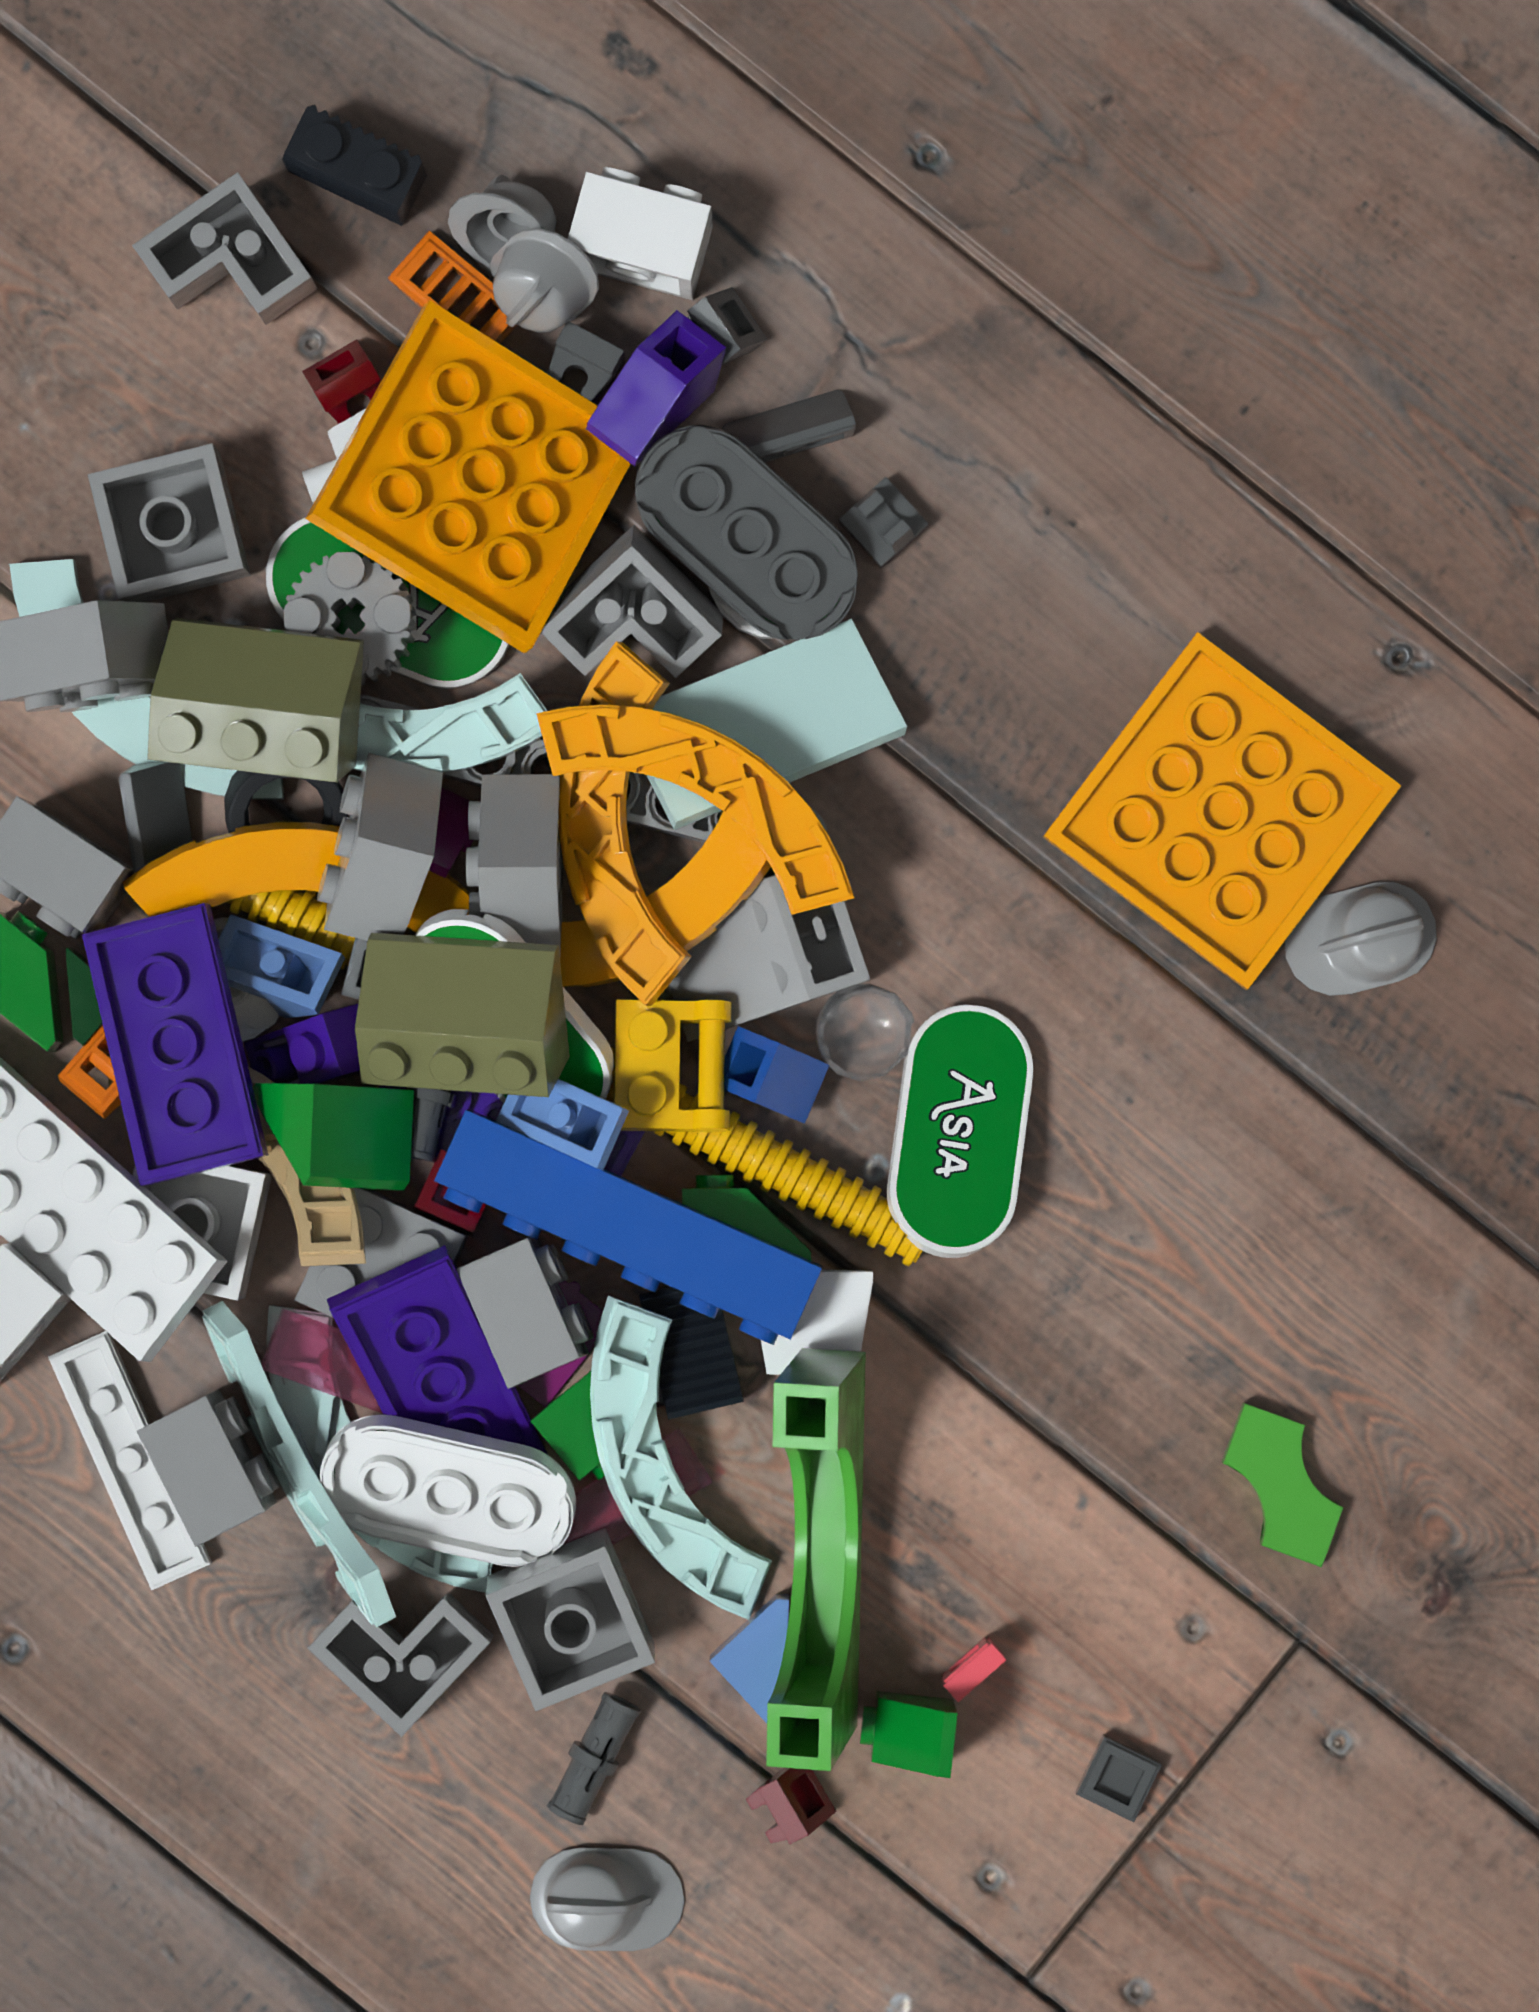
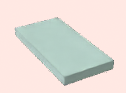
(789, 707)

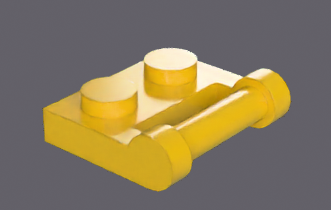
(650, 1064)

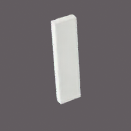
(108, 1419)

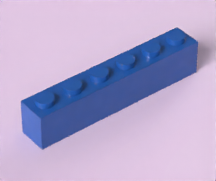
(628, 1225)

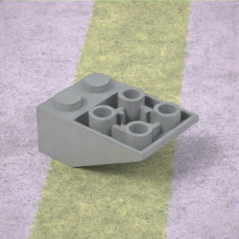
(770, 958)

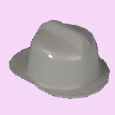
(490, 218)
(542, 280)
(1361, 939)
(606, 1899)

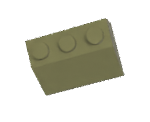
(257, 700)
(461, 1015)

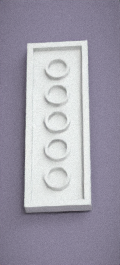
(95, 1225)

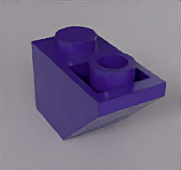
(658, 387)
(310, 1050)

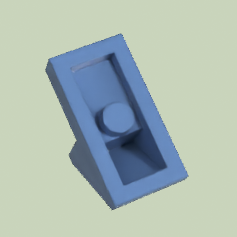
(278, 967)
(567, 1121)

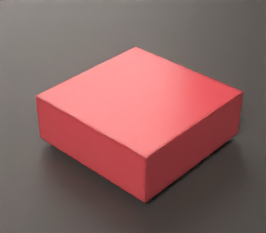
(972, 1668)

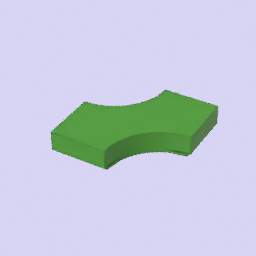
(1294, 1512)

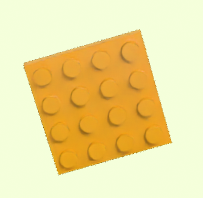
(472, 478)
(1222, 811)

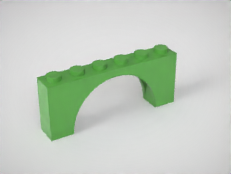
(822, 1430)

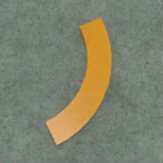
(716, 770)
(599, 850)
(262, 861)
(687, 905)

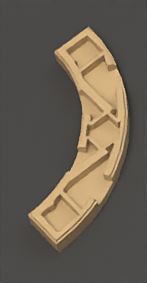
(324, 1216)

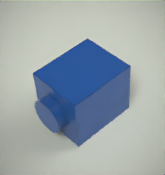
(772, 1074)

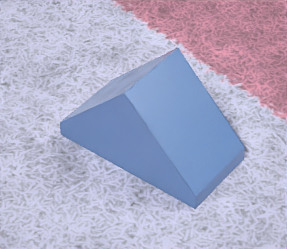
(755, 1653)

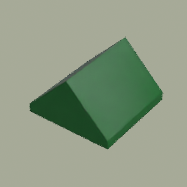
(342, 1133)

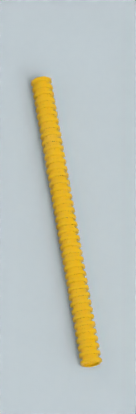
(740, 1148)

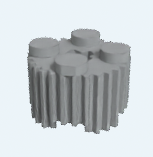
(351, 581)

